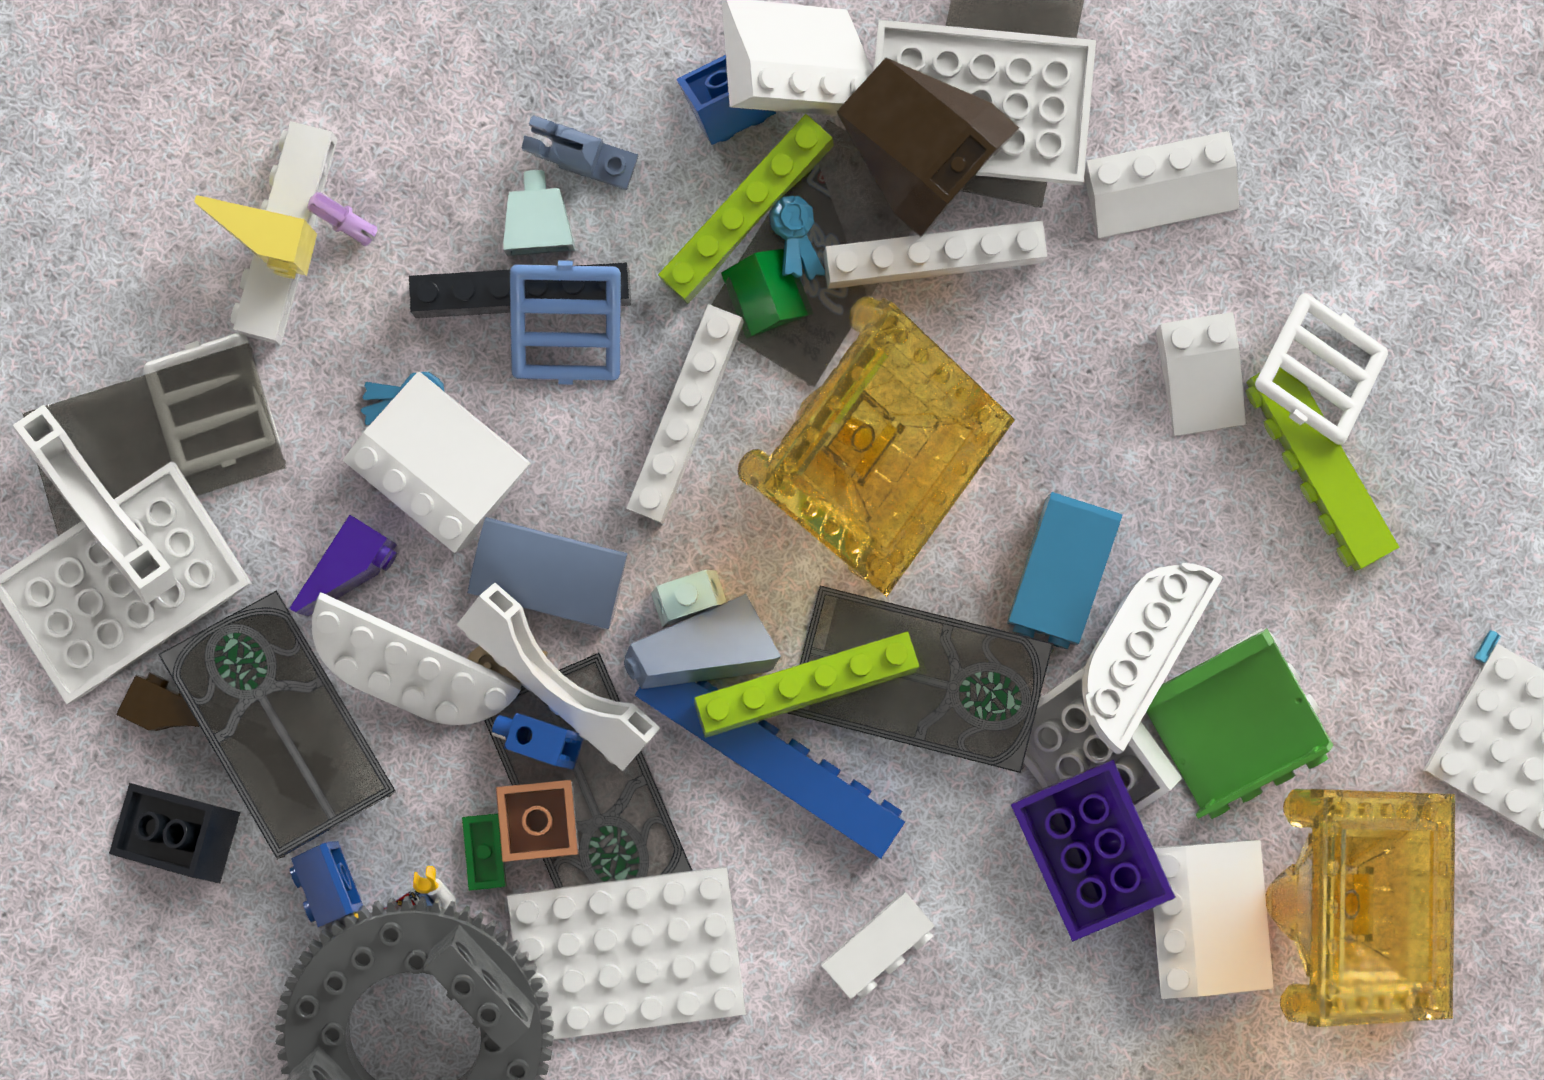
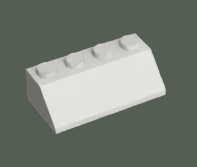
(1162, 184)

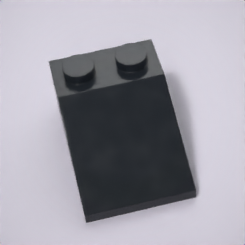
(174, 833)

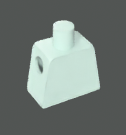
(536, 219)
(687, 596)

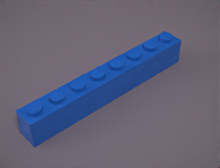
(787, 769)

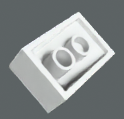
(1202, 373)

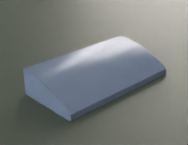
(549, 572)

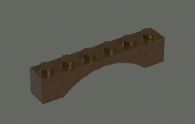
(154, 705)

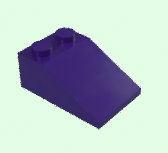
(348, 562)

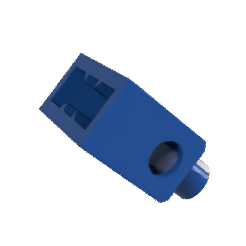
(548, 742)

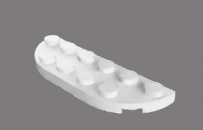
(1142, 647)
(406, 667)

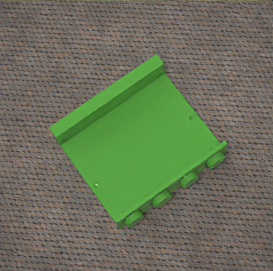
(1238, 724)

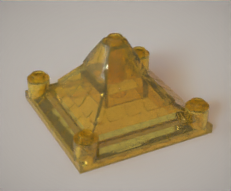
(880, 447)
(1369, 907)

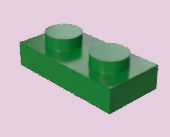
(483, 852)

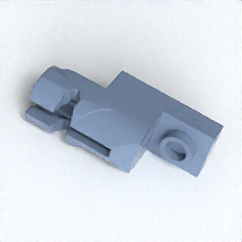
(581, 153)

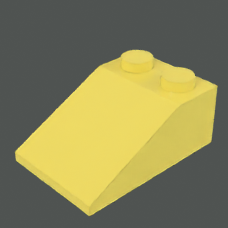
(275, 238)

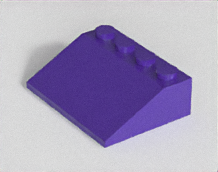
(1092, 850)

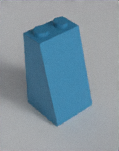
(1063, 570)

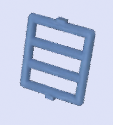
(610, 307)

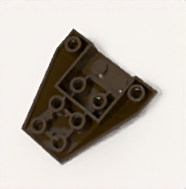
(921, 139)

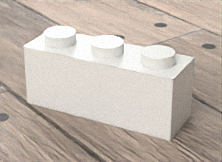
(879, 946)

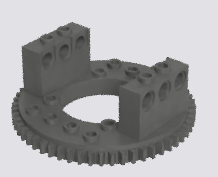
(454, 948)

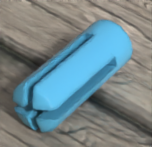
(1487, 646)

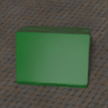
(763, 291)

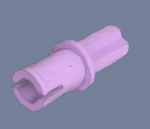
(341, 218)

